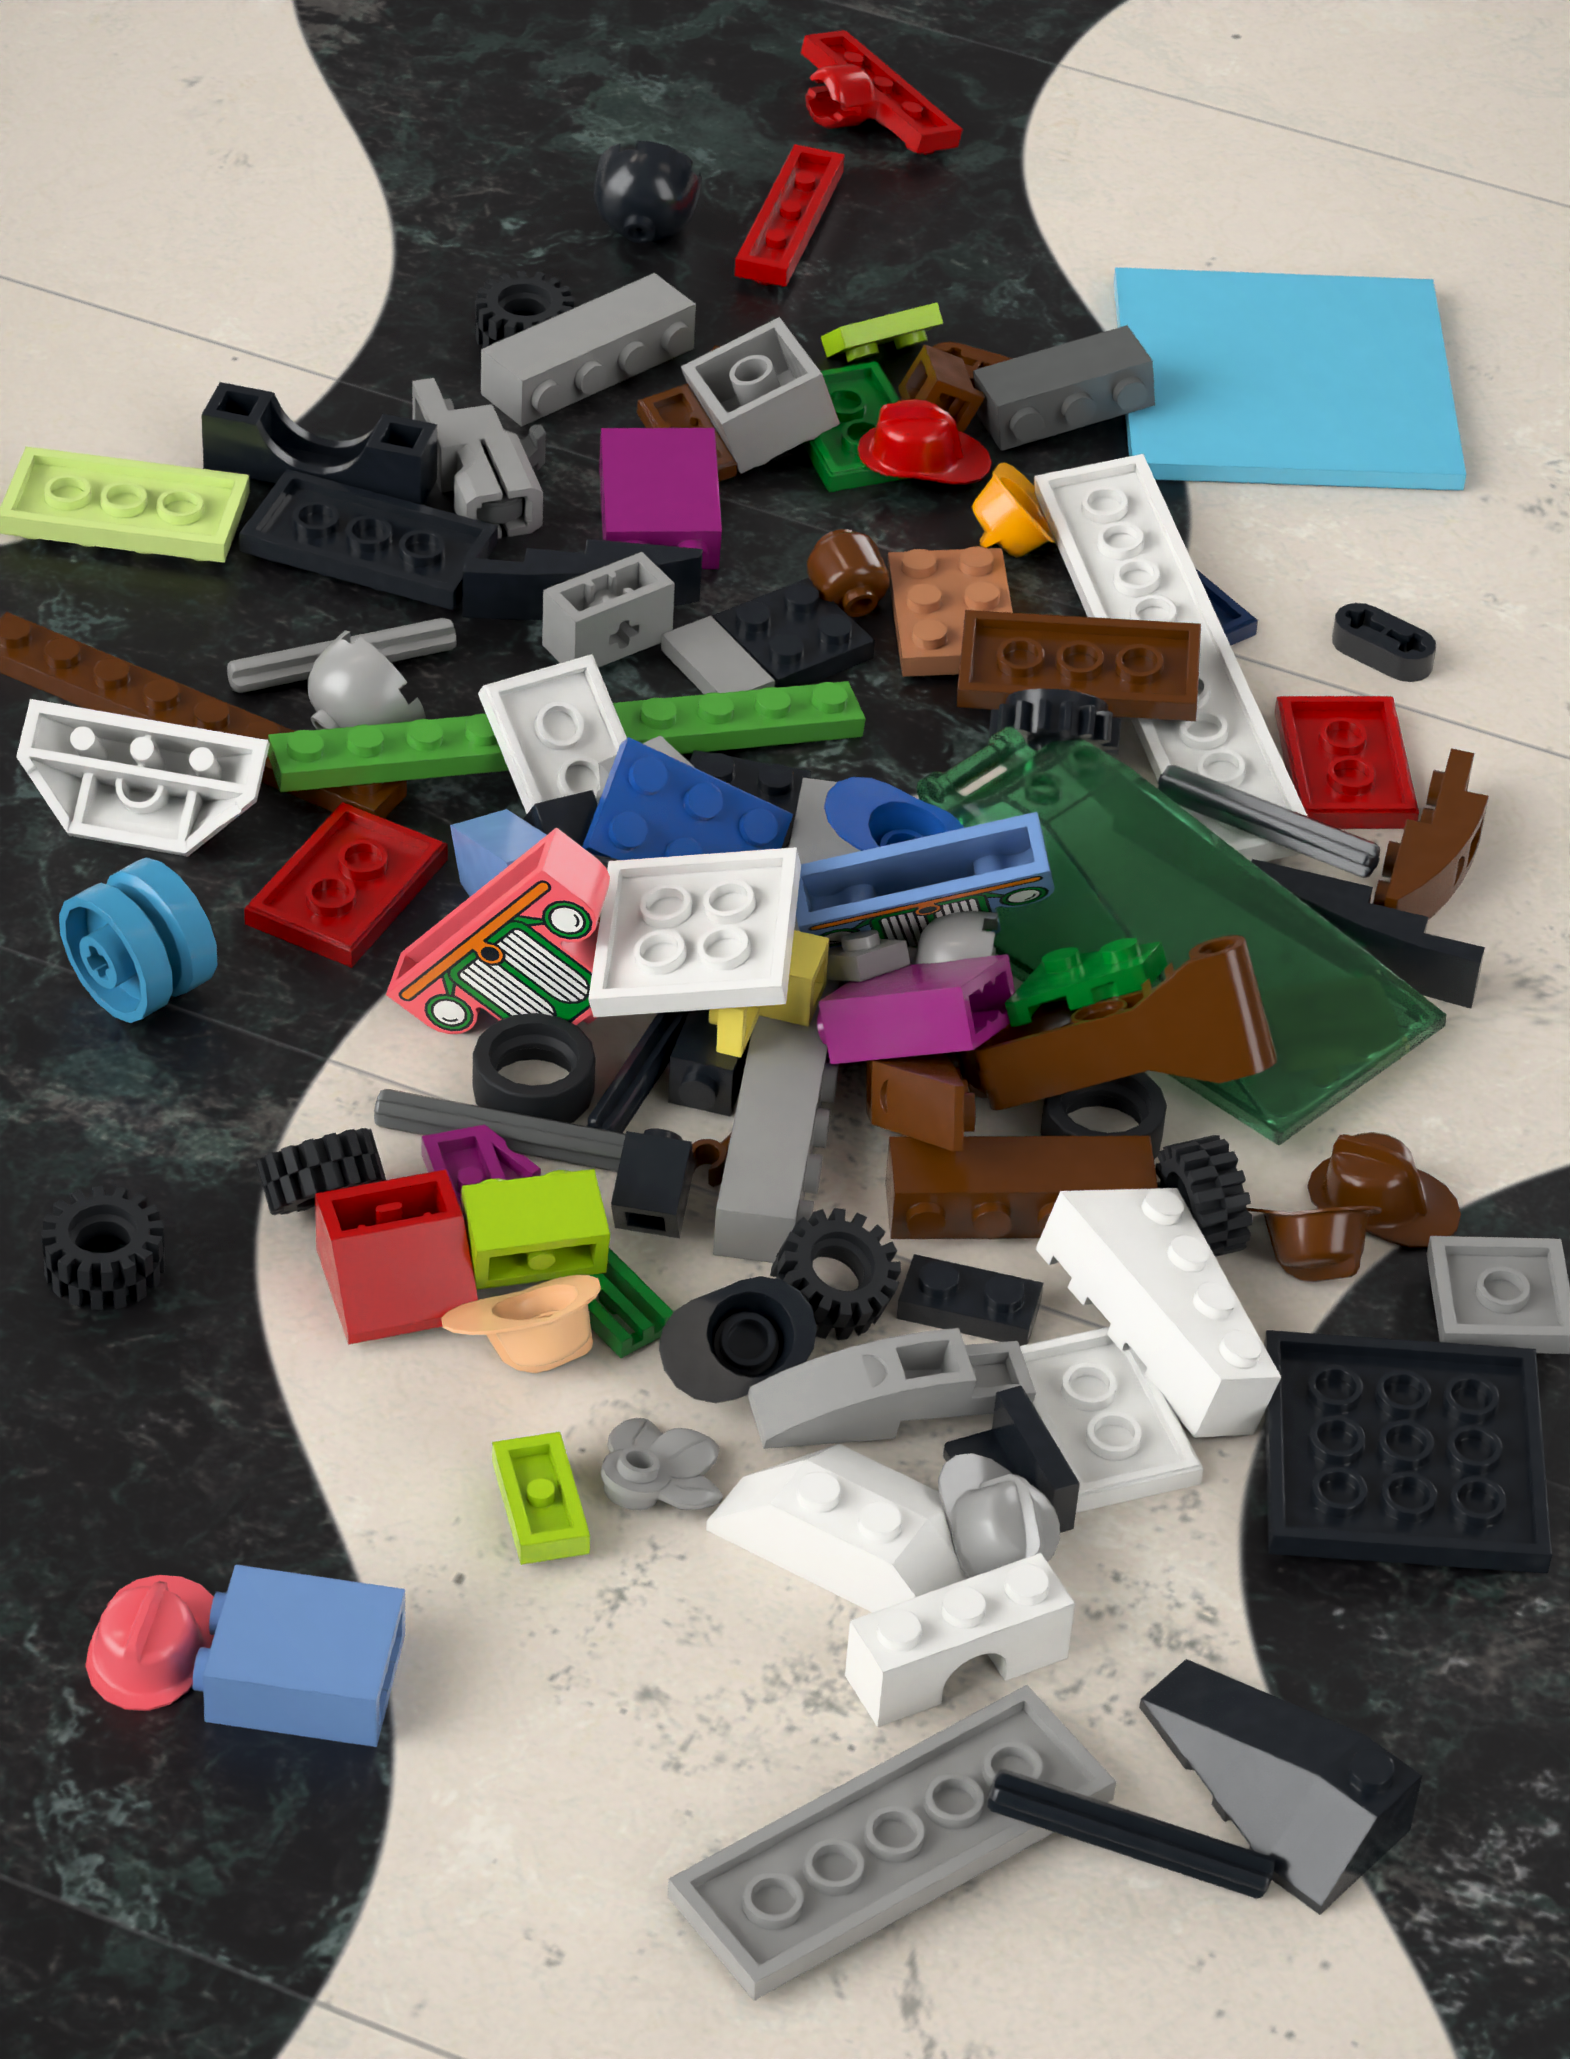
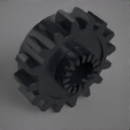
(1058, 716)

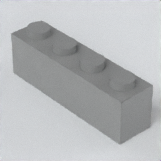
(587, 349)

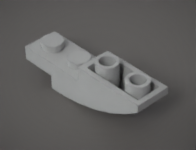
(877, 1384)

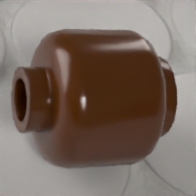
(848, 570)

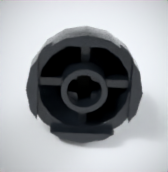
(646, 191)

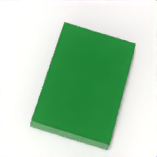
(857, 398)

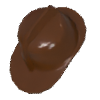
(1382, 1174)
(1319, 1241)

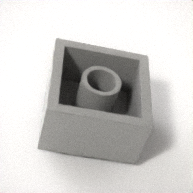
(762, 394)

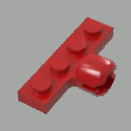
(865, 88)

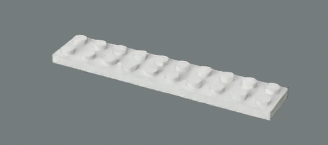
(1136, 567)

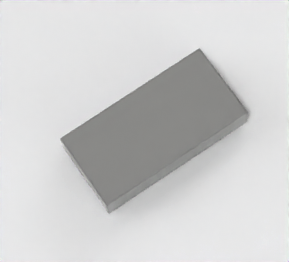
(713, 658)

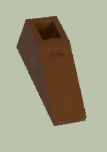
(921, 1099)

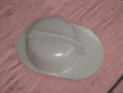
(994, 1515)

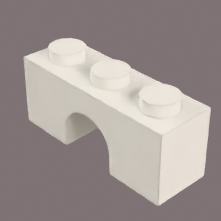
(911, 1648)

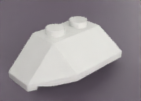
(139, 776)
(844, 1527)

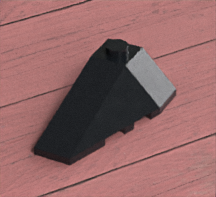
(1287, 1779)

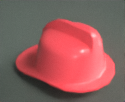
(149, 1642)

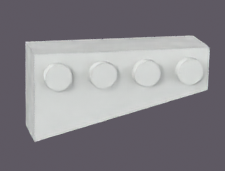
(1166, 1301)

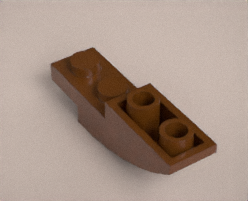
(1438, 848)

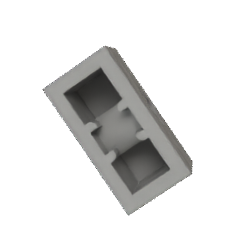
(608, 611)

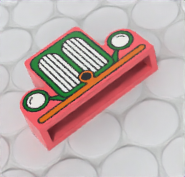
(511, 945)

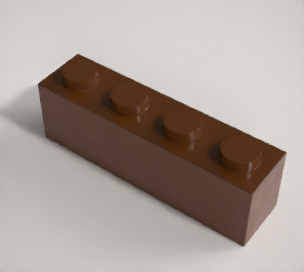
(1003, 1182)

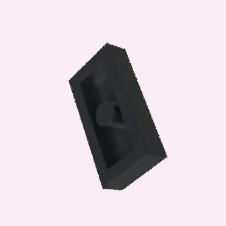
(969, 1299)

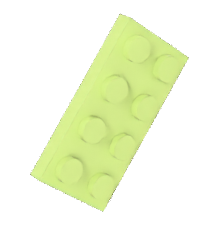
(124, 504)

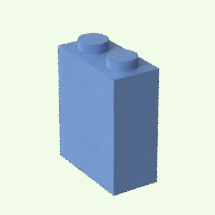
(301, 1655)

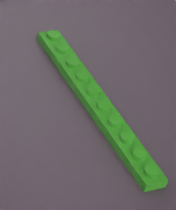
(469, 745)

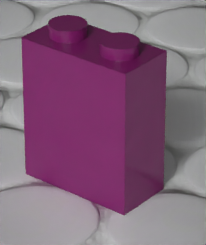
(661, 488)
(917, 1010)

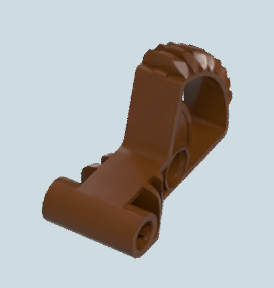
(1193, 1025)

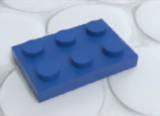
(672, 809)

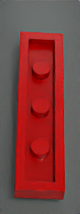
(789, 215)

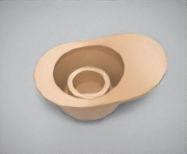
(533, 1326)

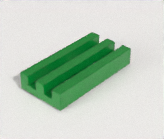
(633, 1302)

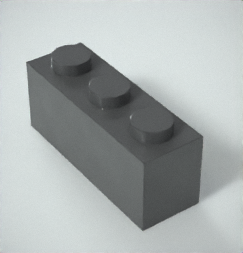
(1065, 387)

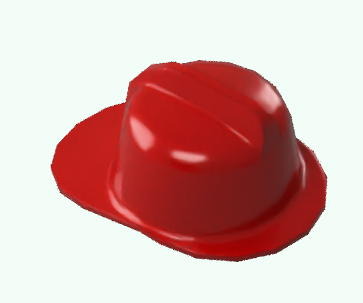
(922, 443)

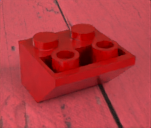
(394, 1254)

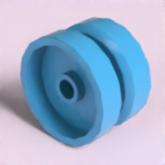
(138, 939)

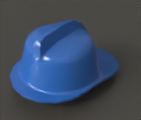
(878, 814)

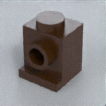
(943, 381)

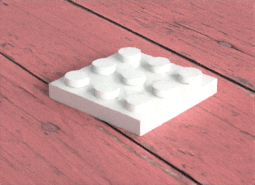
(696, 933)

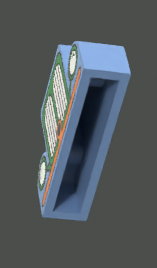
(924, 878)

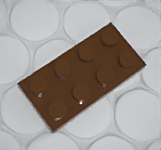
(1129, 664)

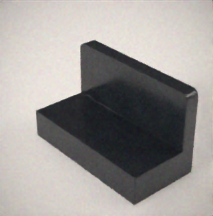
(1026, 1449)

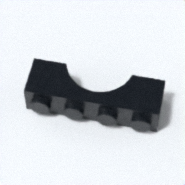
(255, 437)

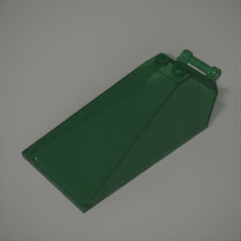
(1152, 872)

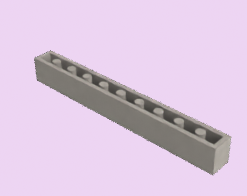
(781, 1097)

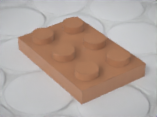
(931, 600)

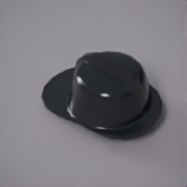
(736, 1338)

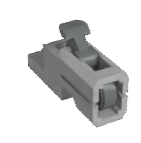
(484, 462)

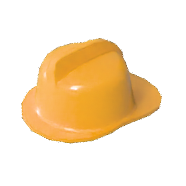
(1011, 513)

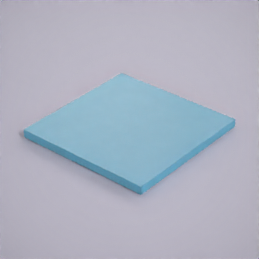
(1292, 379)

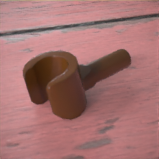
(713, 1153)

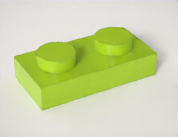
(861, 338)
(540, 1498)

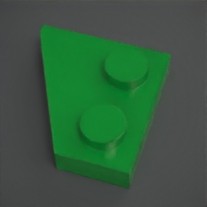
(1086, 977)

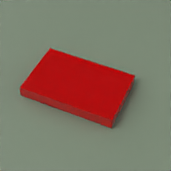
(1347, 760)
(346, 884)

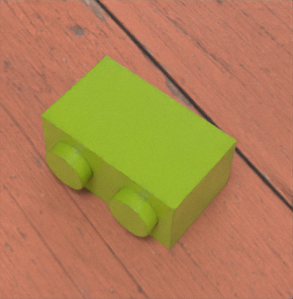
(535, 1228)

